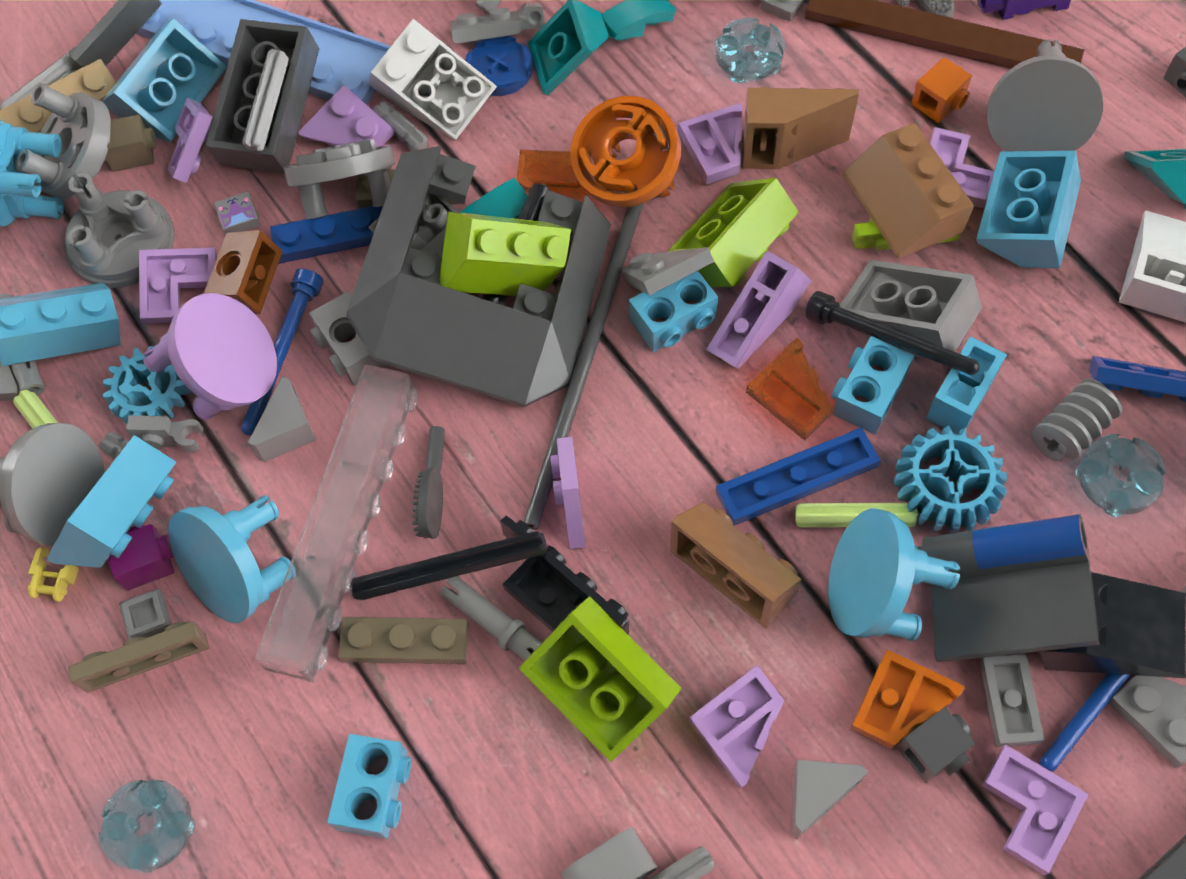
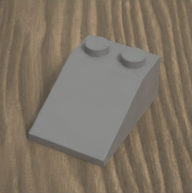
(917, 301)

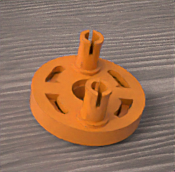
(646, 168)

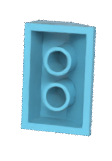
(162, 78)
(1031, 207)
(57, 323)
(113, 506)

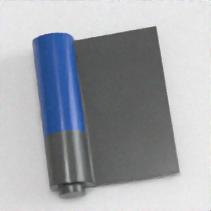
(1016, 590)

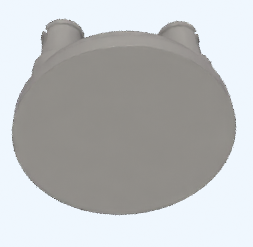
(1045, 103)
(111, 230)
(47, 479)

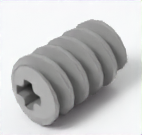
(1076, 421)

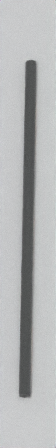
(583, 363)

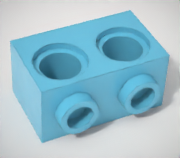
(671, 306)
(875, 385)
(963, 393)
(357, 786)

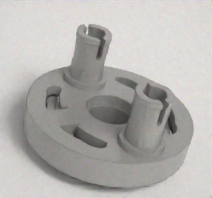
(82, 140)
(339, 163)

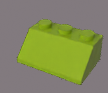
(739, 228)
(500, 253)
(600, 679)

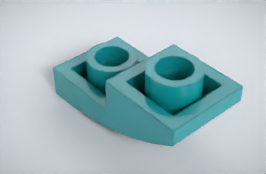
(631, 16)
(500, 202)

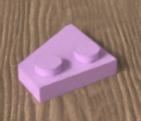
(345, 121)
(714, 142)

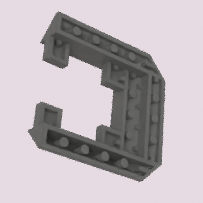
(457, 336)

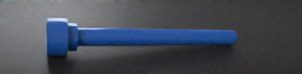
(304, 286)
(1082, 721)

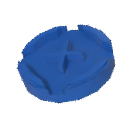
(503, 63)

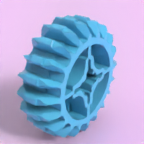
(966, 464)

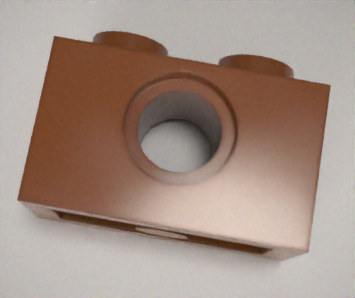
(245, 268)

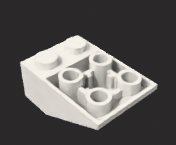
(430, 81)
(1158, 268)

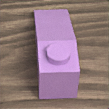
(759, 309)

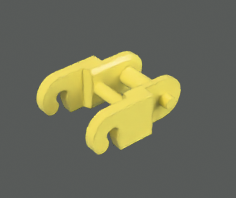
(37, 570)

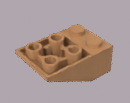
(794, 124)

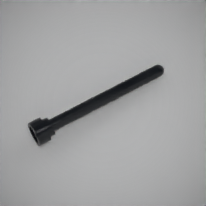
(824, 309)

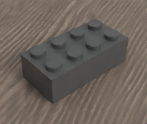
(239, 91)

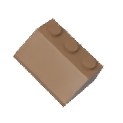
(908, 191)
(734, 562)

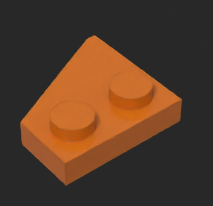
(902, 699)

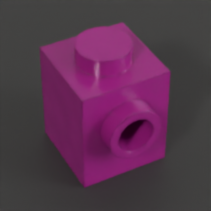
(143, 559)

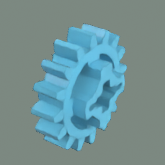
(129, 397)

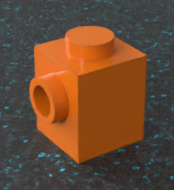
(942, 90)

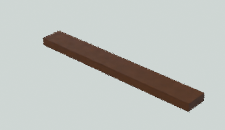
(931, 31)

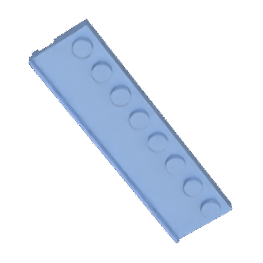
(342, 55)

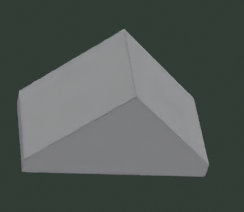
(281, 424)
(818, 789)

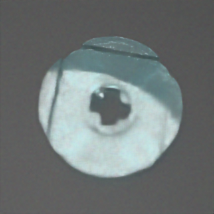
(750, 65)
(1115, 495)
(170, 832)

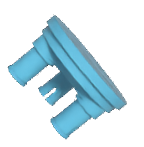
(17, 190)
(219, 562)
(875, 577)

